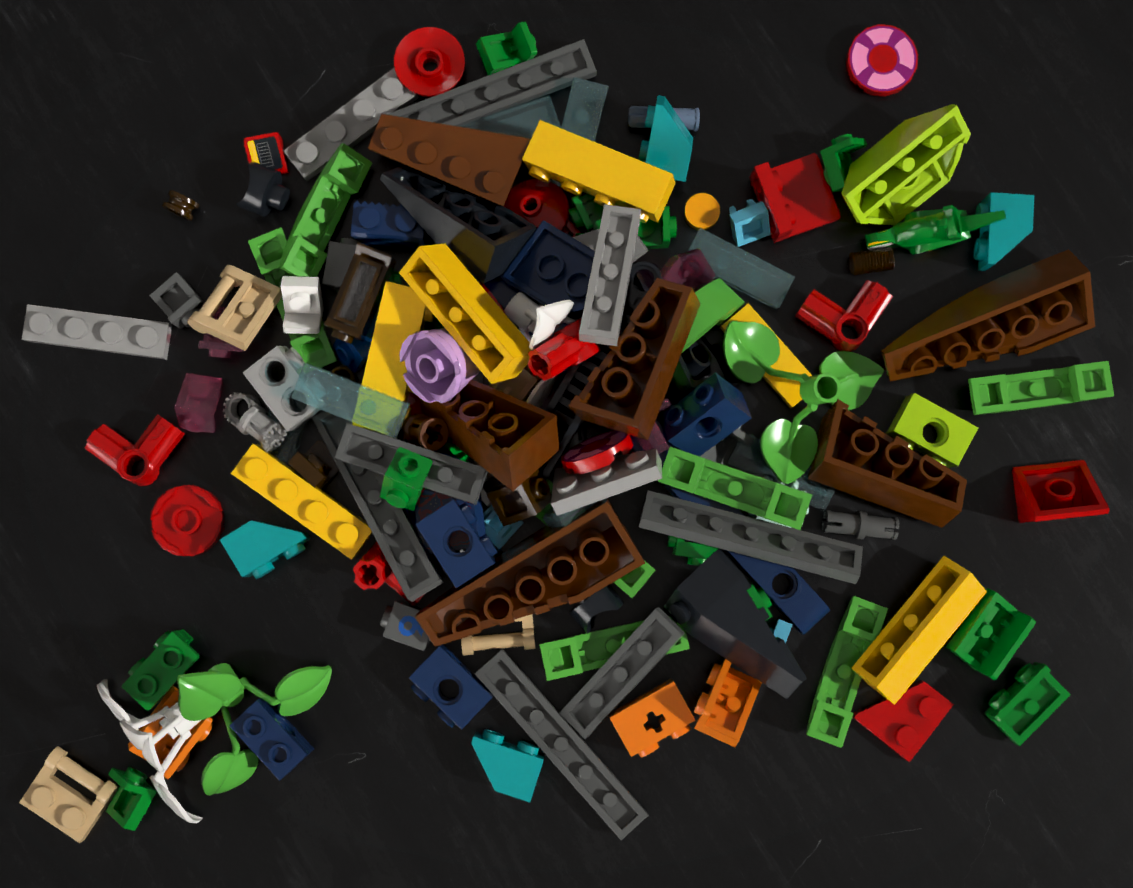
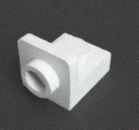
(302, 304)

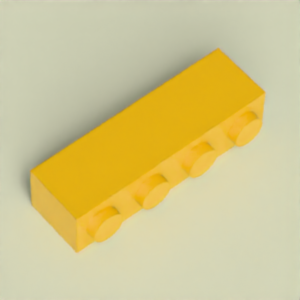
(597, 171)
(467, 312)
(398, 317)
(303, 501)
(919, 629)

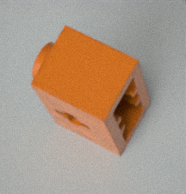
(663, 700)

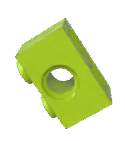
(952, 431)

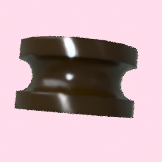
(180, 205)

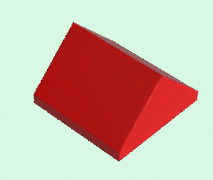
(1057, 492)

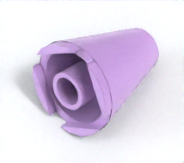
(436, 365)

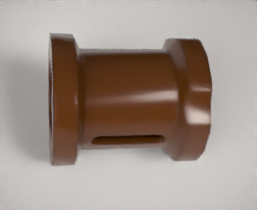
(427, 427)

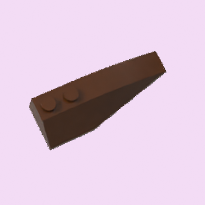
(999, 318)
(537, 575)

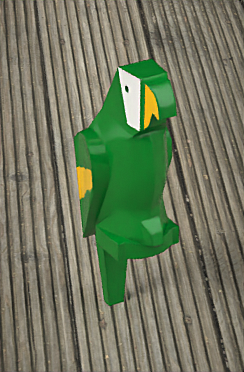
(931, 229)

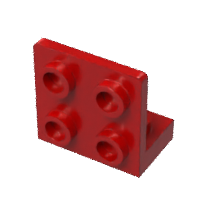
(795, 196)

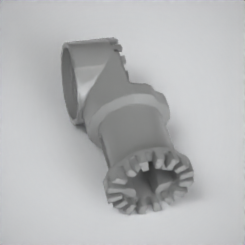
(254, 421)

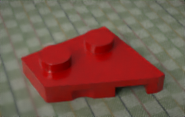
(909, 721)

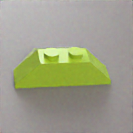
(906, 167)

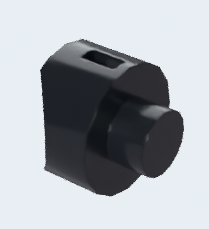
(264, 190)
(586, 610)

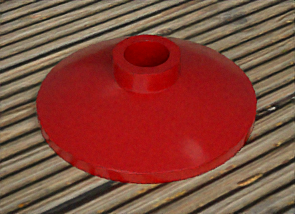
(427, 46)
(550, 200)

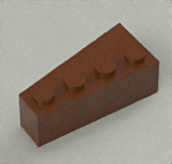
(459, 156)
(637, 372)
(498, 431)
(883, 469)

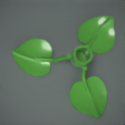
(843, 375)
(219, 688)

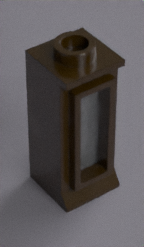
(360, 294)

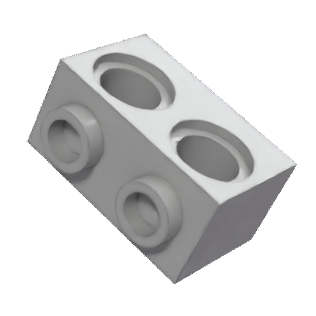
(278, 394)

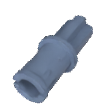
(688, 116)

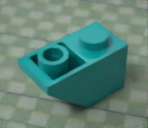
(669, 140)
(1003, 235)
(260, 544)
(509, 767)

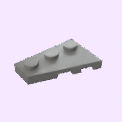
(624, 474)

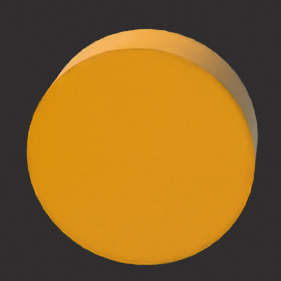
(701, 211)

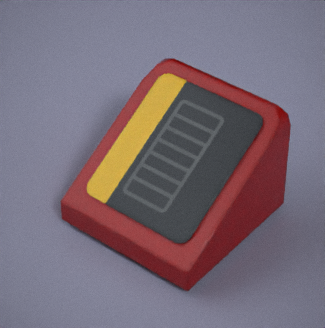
(267, 150)

